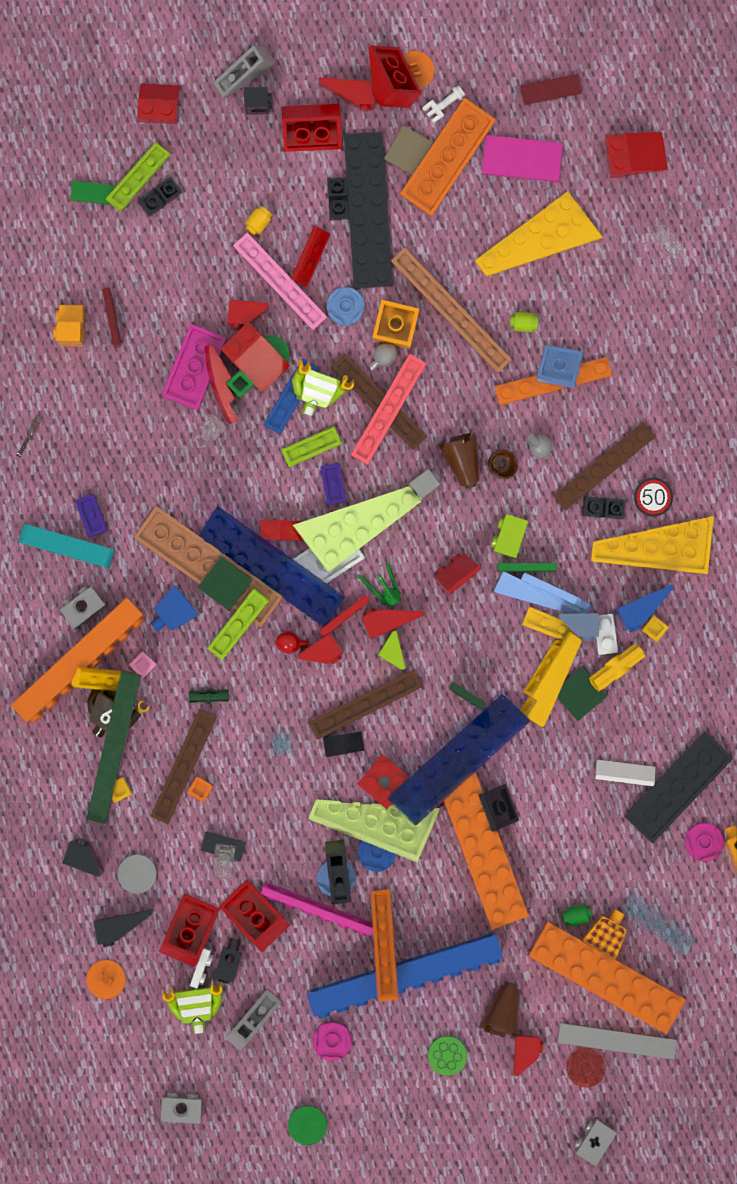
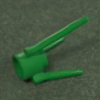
(390, 596)

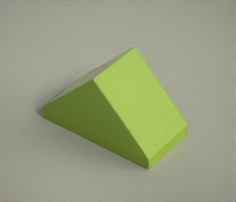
(392, 652)

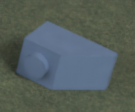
(582, 624)

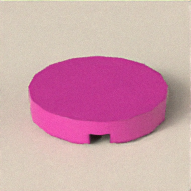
(703, 836)
(332, 1033)

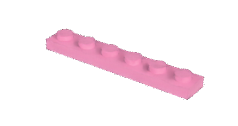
(280, 281)

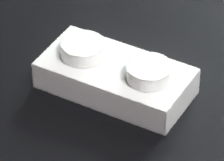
(607, 637)
(205, 960)

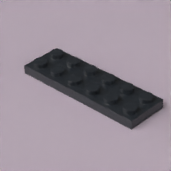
(678, 787)

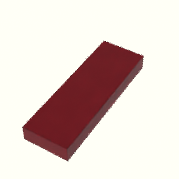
(550, 89)
(112, 319)

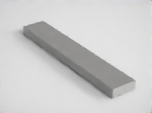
(617, 1041)

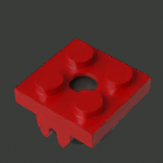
(382, 780)

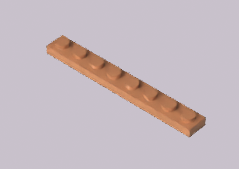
(451, 310)

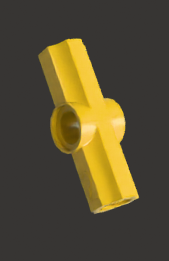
(617, 667)

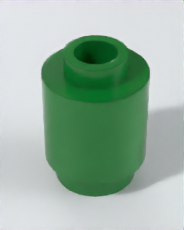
(577, 915)

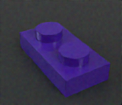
(333, 484)
(91, 515)

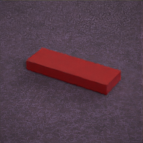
(310, 256)
(344, 616)

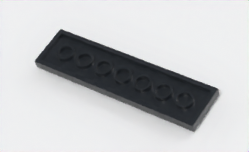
(368, 210)

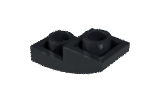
(159, 197)
(338, 199)
(603, 507)
(211, 839)

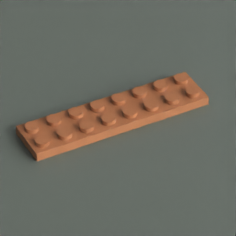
(195, 556)

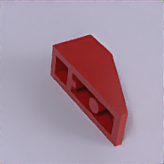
(355, 92)
(279, 530)
(383, 621)

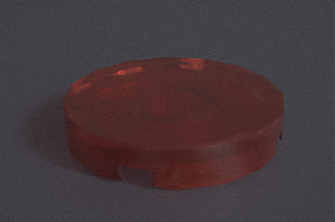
(585, 1067)

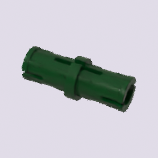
(209, 696)

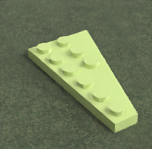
(345, 531)
(376, 825)

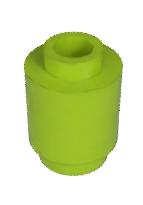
(524, 321)

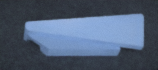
(540, 593)

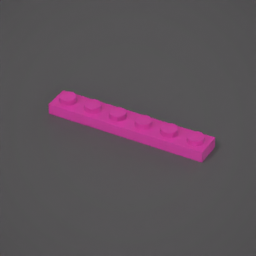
(310, 906)

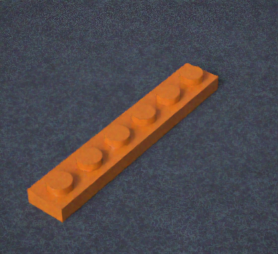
(529, 386)
(384, 945)

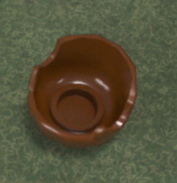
(499, 457)

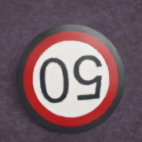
(653, 497)

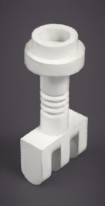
(457, 94)

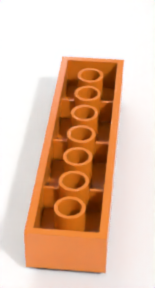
(85, 654)
(485, 856)
(606, 977)

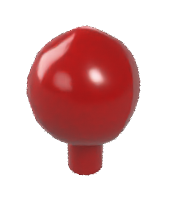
(289, 642)

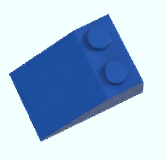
(639, 611)

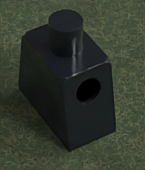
(227, 971)

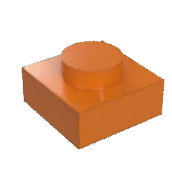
(200, 789)

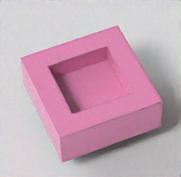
(142, 664)

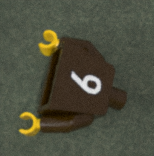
(100, 709)

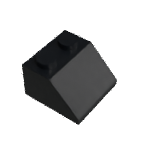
(82, 857)

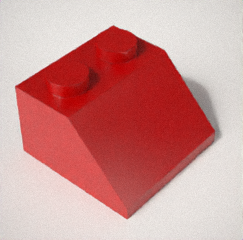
(158, 103)

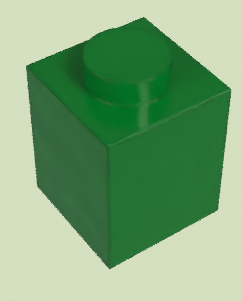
(240, 385)

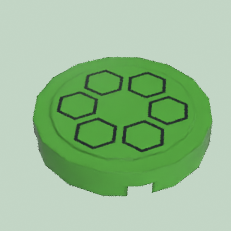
(447, 1055)

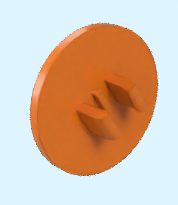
(421, 67)
(105, 979)

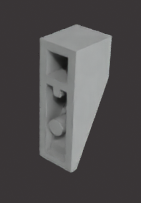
(244, 70)
(253, 1020)

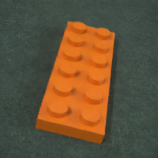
(447, 157)

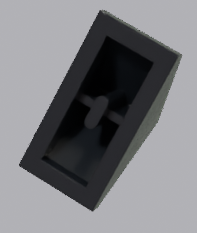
(343, 744)

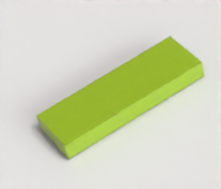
(311, 446)

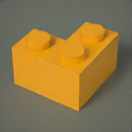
(69, 325)

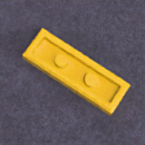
(546, 624)
(96, 679)

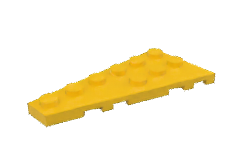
(549, 232)
(671, 547)

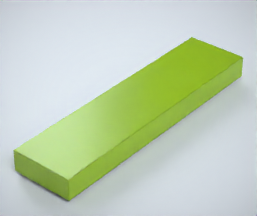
(138, 177)
(238, 623)

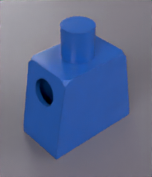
(173, 611)

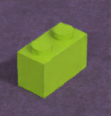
(510, 536)

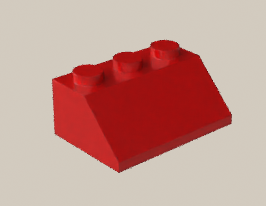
(311, 127)

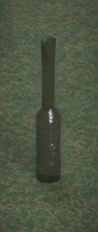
(30, 433)

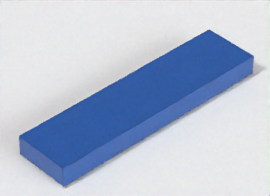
(285, 405)

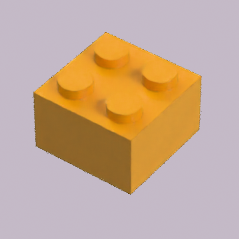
(395, 324)

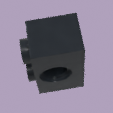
(257, 100)

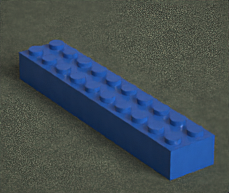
(410, 973)

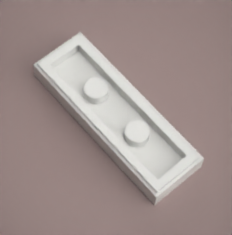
(625, 772)

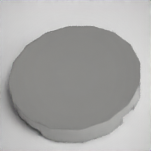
(137, 874)

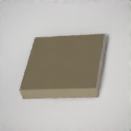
(407, 150)

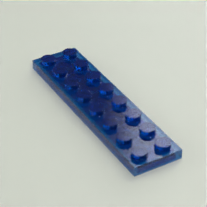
(272, 567)
(458, 759)

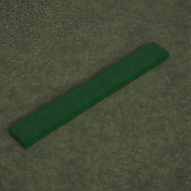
(113, 746)

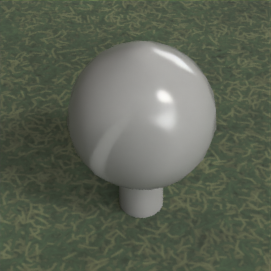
(384, 356)
(540, 445)

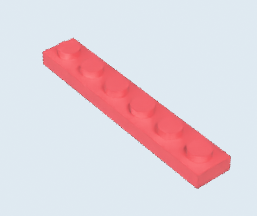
(388, 409)

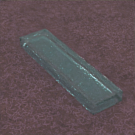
(658, 924)

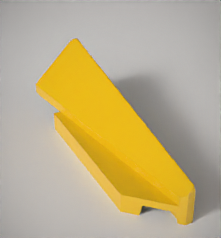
(549, 678)

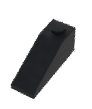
(337, 871)
(113, 928)

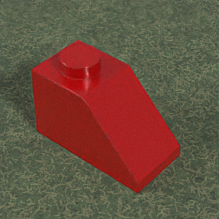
(244, 311)
(323, 651)
(526, 1052)

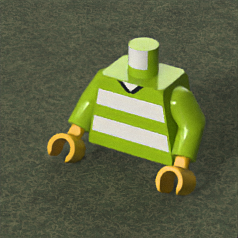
(317, 388)
(195, 1005)

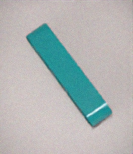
(66, 545)

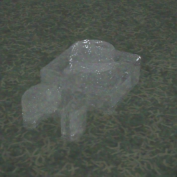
(211, 429)

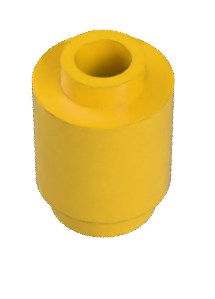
(258, 220)

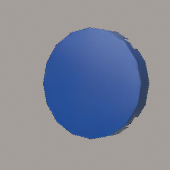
(374, 857)

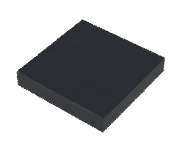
(498, 807)

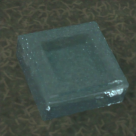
(281, 744)

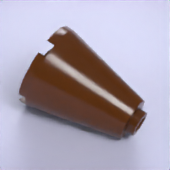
(462, 458)
(503, 1012)

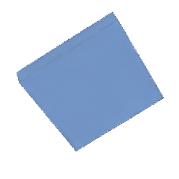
(560, 366)

